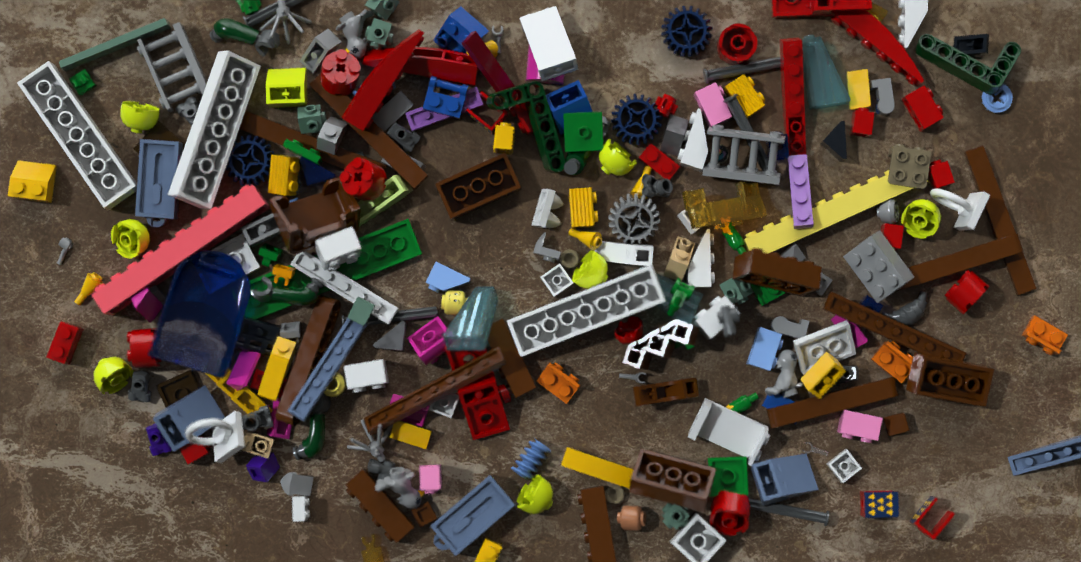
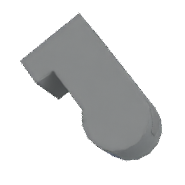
(884, 95)
(790, 329)

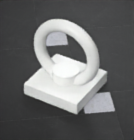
(968, 209)
(226, 435)

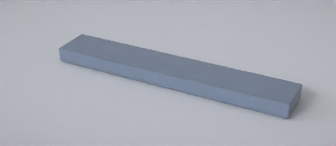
(326, 369)

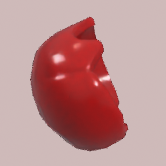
(629, 331)

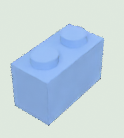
(764, 349)

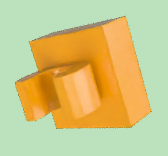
(283, 271)

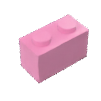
(712, 106)
(859, 425)
(430, 478)

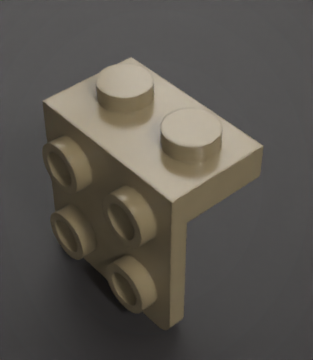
(909, 166)

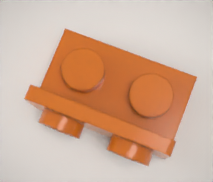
(1045, 335)
(893, 361)
(558, 383)

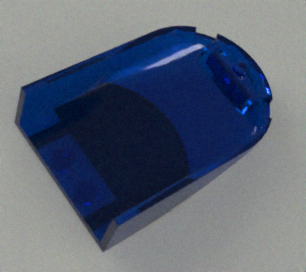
(202, 313)

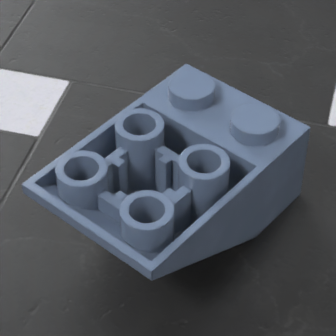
(186, 411)
(783, 478)

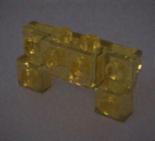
(718, 213)

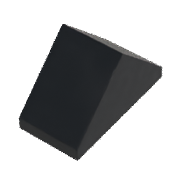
(972, 45)
(836, 142)

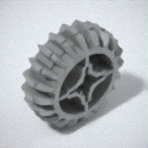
(639, 222)

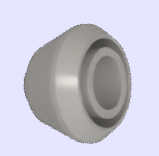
(888, 211)

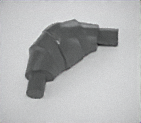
(911, 312)

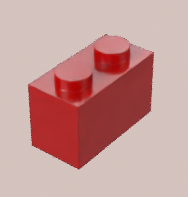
(923, 108)
(64, 343)

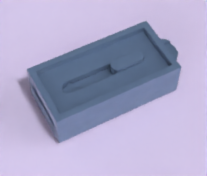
(155, 175)
(471, 516)

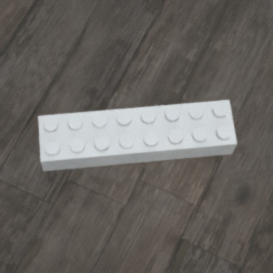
(214, 130)
(78, 135)
(586, 310)

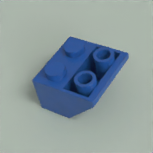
(457, 28)
(567, 100)

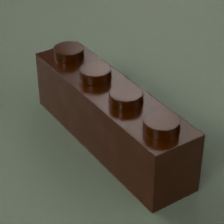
(515, 369)
(380, 506)
(597, 524)

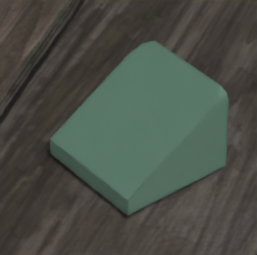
(361, 311)

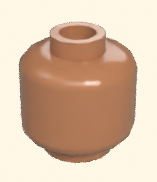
(631, 518)

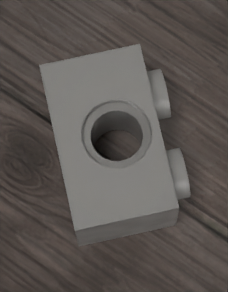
(261, 230)

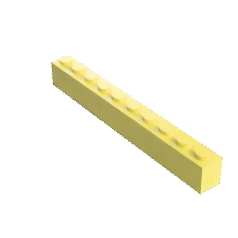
(825, 214)

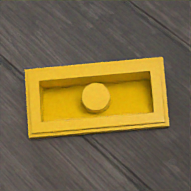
(858, 89)
(411, 434)

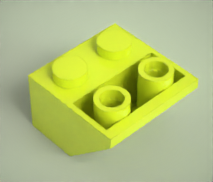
(286, 87)

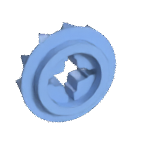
(997, 107)

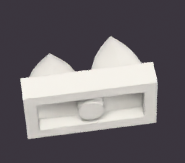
(543, 217)

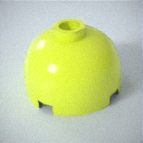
(139, 116)
(615, 159)
(921, 218)
(130, 238)
(591, 272)
(112, 374)
(536, 496)

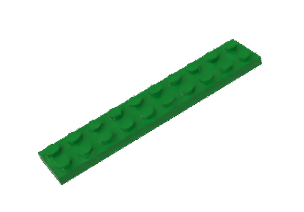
(378, 252)

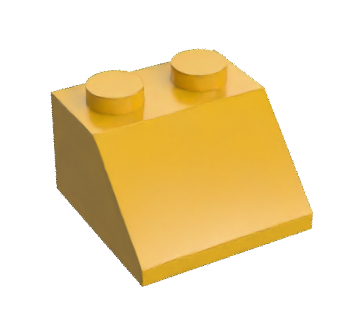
(32, 181)

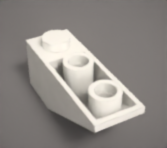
(911, 17)
(696, 148)
(626, 253)
(699, 268)

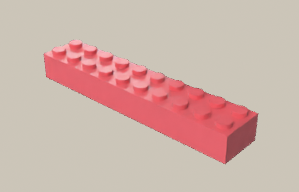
(164, 261)

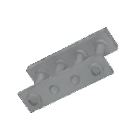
(185, 52)
(732, 170)

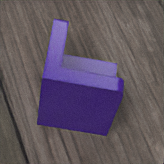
(262, 468)

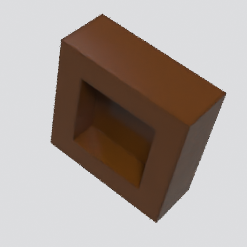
(424, 514)

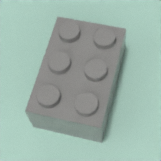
(878, 266)

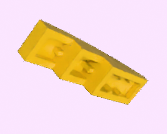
(244, 398)
(597, 467)

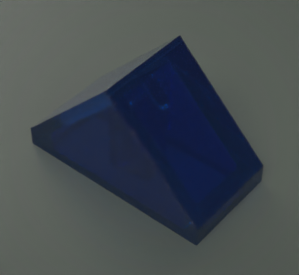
(314, 173)

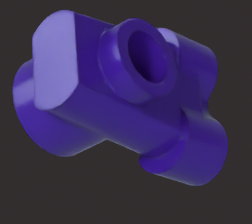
(157, 440)

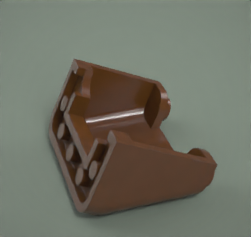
(315, 216)

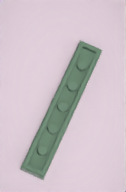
(114, 44)

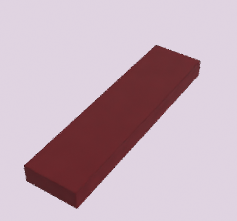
(487, 63)

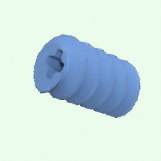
(531, 459)

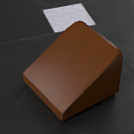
(896, 424)

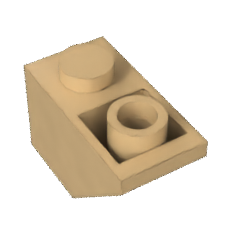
(679, 258)
(257, 444)

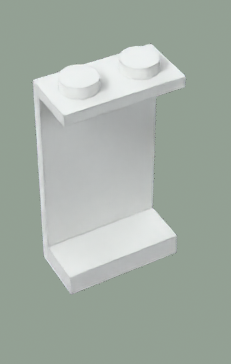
(549, 43)
(730, 430)

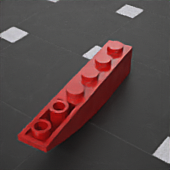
(880, 40)
(433, 62)
(379, 83)
(793, 94)

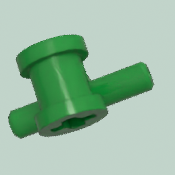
(680, 293)

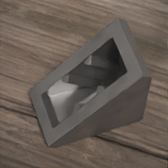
(674, 135)
(393, 339)

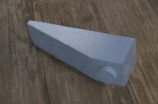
(1046, 455)

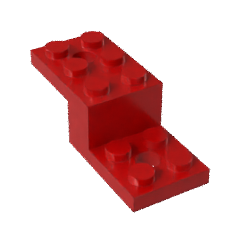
(815, 8)
(480, 398)

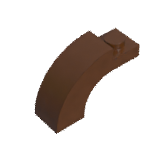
(666, 391)

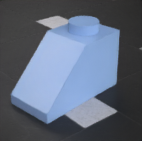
(445, 279)

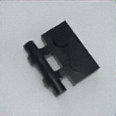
(258, 331)

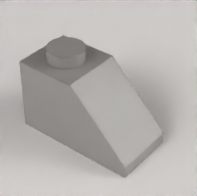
(318, 49)
(331, 135)

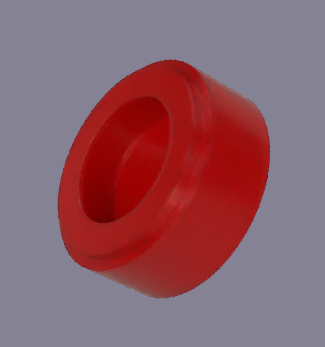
(504, 393)

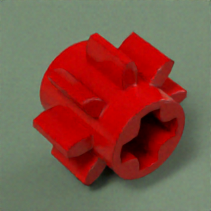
(666, 105)

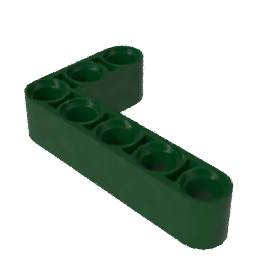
(968, 63)
(536, 120)

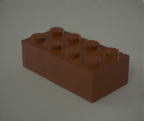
(478, 186)
(777, 272)
(950, 379)
(672, 480)

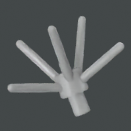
(283, 13)
(374, 447)

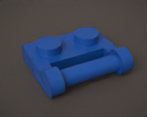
(443, 103)

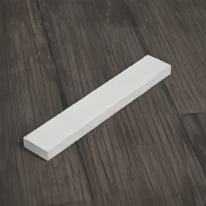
(344, 286)

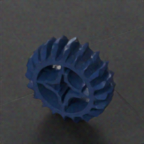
(685, 15)
(642, 127)
(248, 168)

